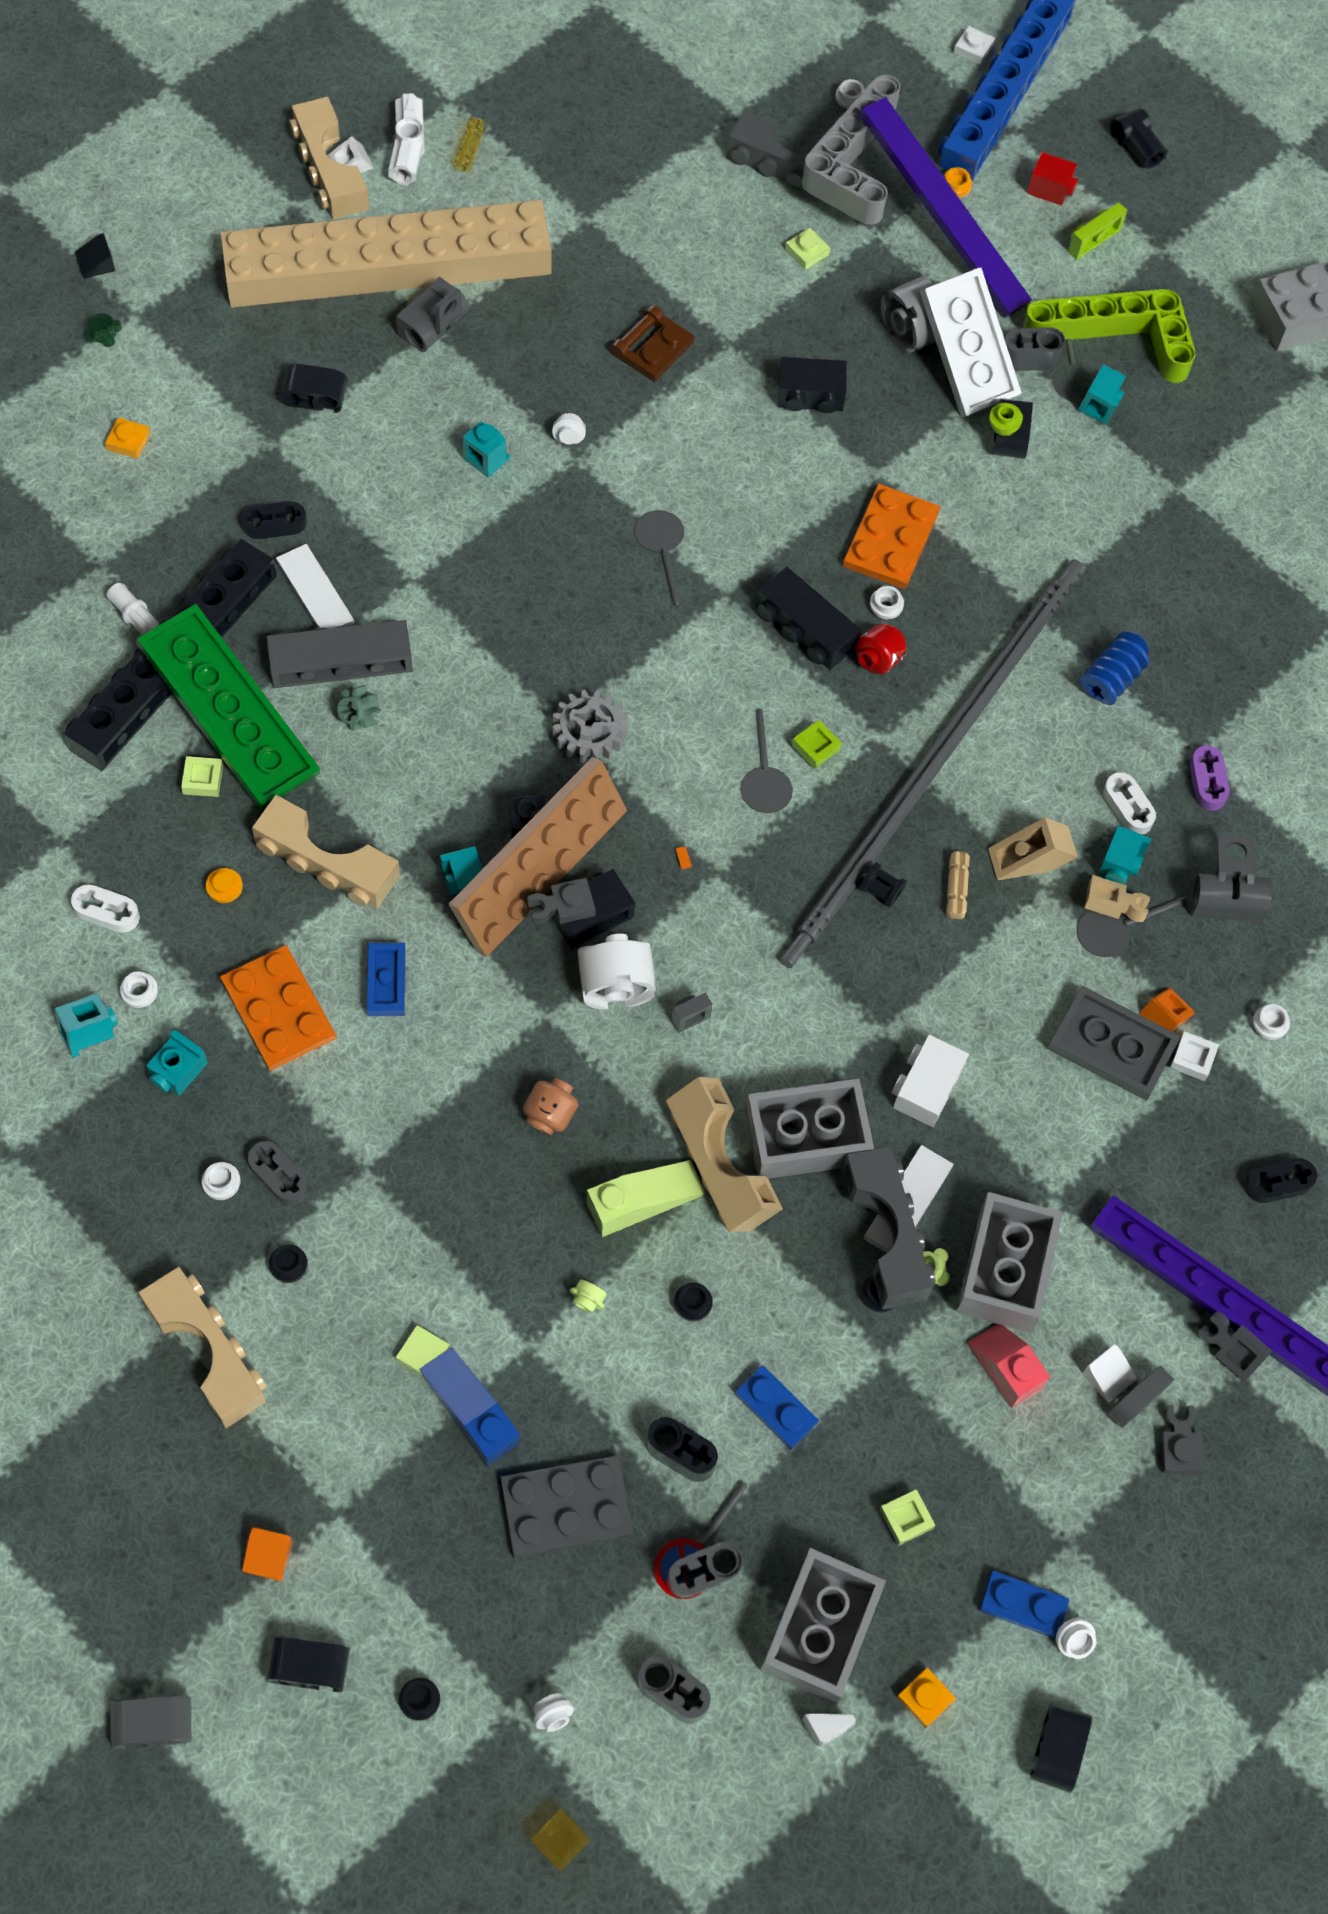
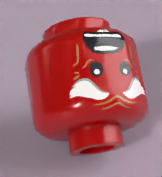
(881, 648)

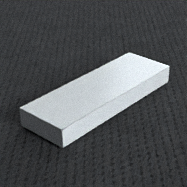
(314, 588)
(922, 1181)

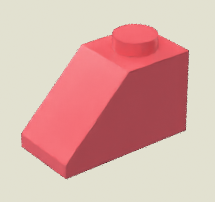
(1009, 1364)

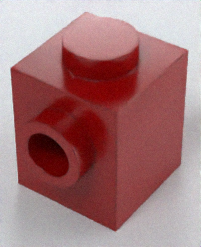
(1053, 179)

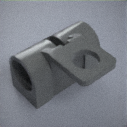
(431, 314)
(1234, 889)

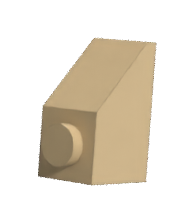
(1033, 850)

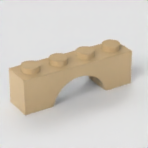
(340, 185)
(362, 874)
(702, 1116)
(178, 1308)

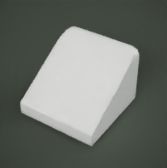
(352, 154)
(1110, 1373)
(827, 1727)

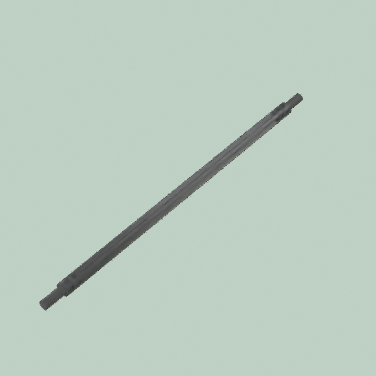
(930, 765)

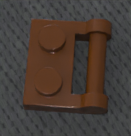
(659, 351)

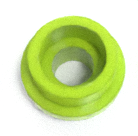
(1003, 425)

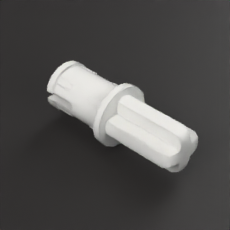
(132, 610)

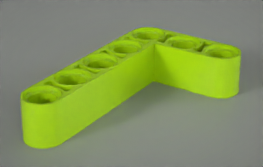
(1123, 314)

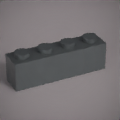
(339, 653)

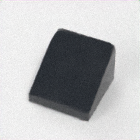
(95, 257)

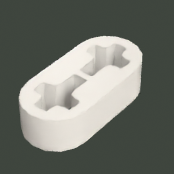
(1133, 801)
(108, 901)

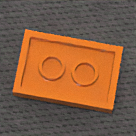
(891, 536)
(278, 1007)

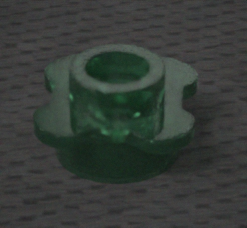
(102, 322)

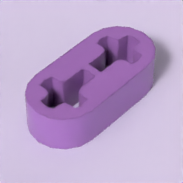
(1202, 779)

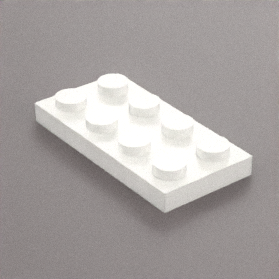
(970, 342)

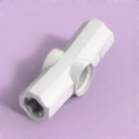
(409, 140)

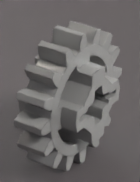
(606, 731)

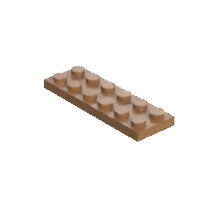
(538, 856)

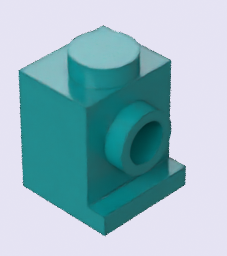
(1103, 395)
(489, 443)
(1124, 855)
(460, 868)
(85, 1023)
(177, 1077)

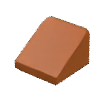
(1167, 1010)
(267, 1554)

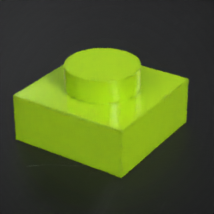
(816, 744)

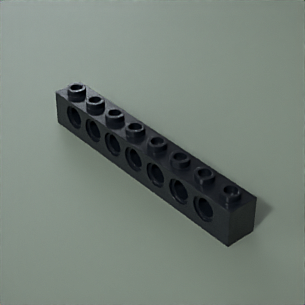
(124, 720)

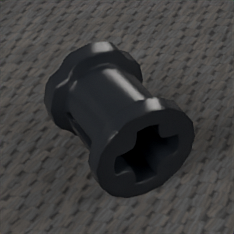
(883, 884)

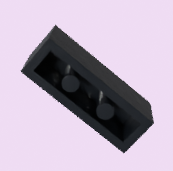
(807, 618)

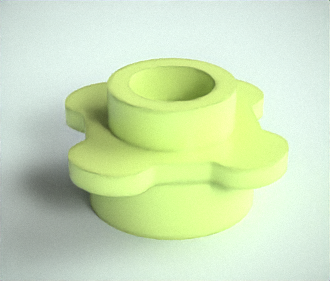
(938, 1260)

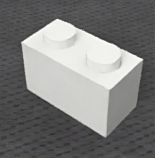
(930, 1080)

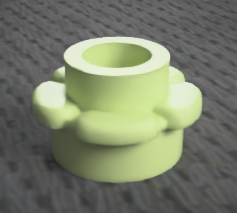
(588, 1296)

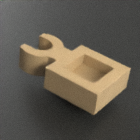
(1111, 900)

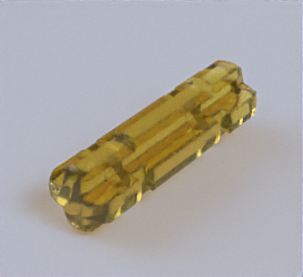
(469, 144)

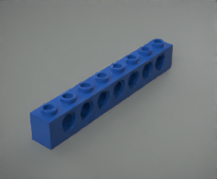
(1005, 85)

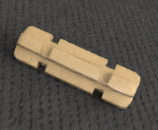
(957, 885)

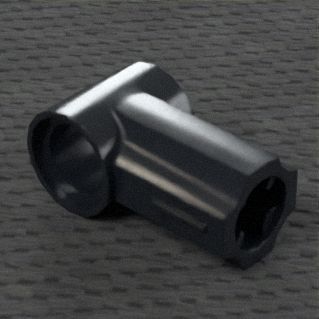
(1136, 133)

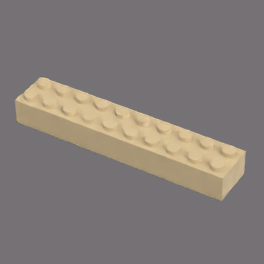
(386, 253)

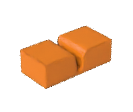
(683, 857)

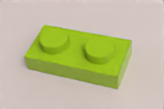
(1097, 231)

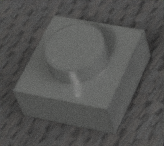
(691, 1011)

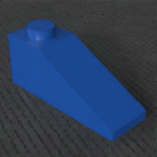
(471, 1406)

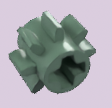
(358, 707)

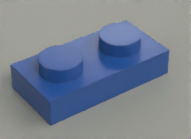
(386, 979)
(776, 1407)
(1024, 1604)

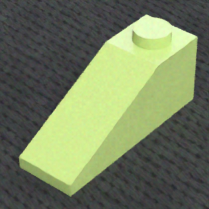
(642, 1195)

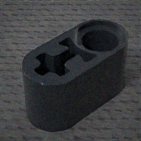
(313, 387)
(1017, 443)
(695, 1445)
(307, 1664)
(1061, 1747)

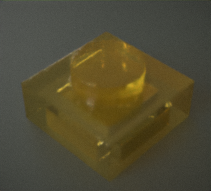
(560, 1840)

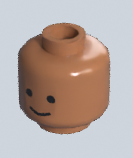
(550, 1106)

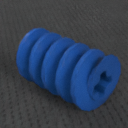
(1116, 668)

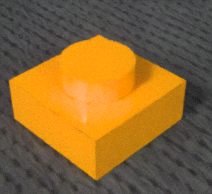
(127, 438)
(926, 1697)

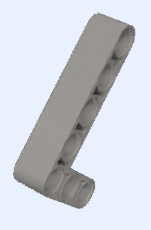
(828, 167)

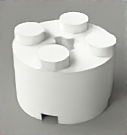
(616, 972)

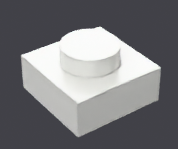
(974, 45)
(1194, 1056)

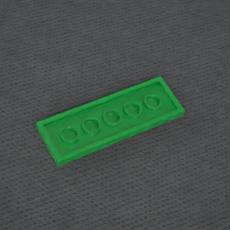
(228, 706)

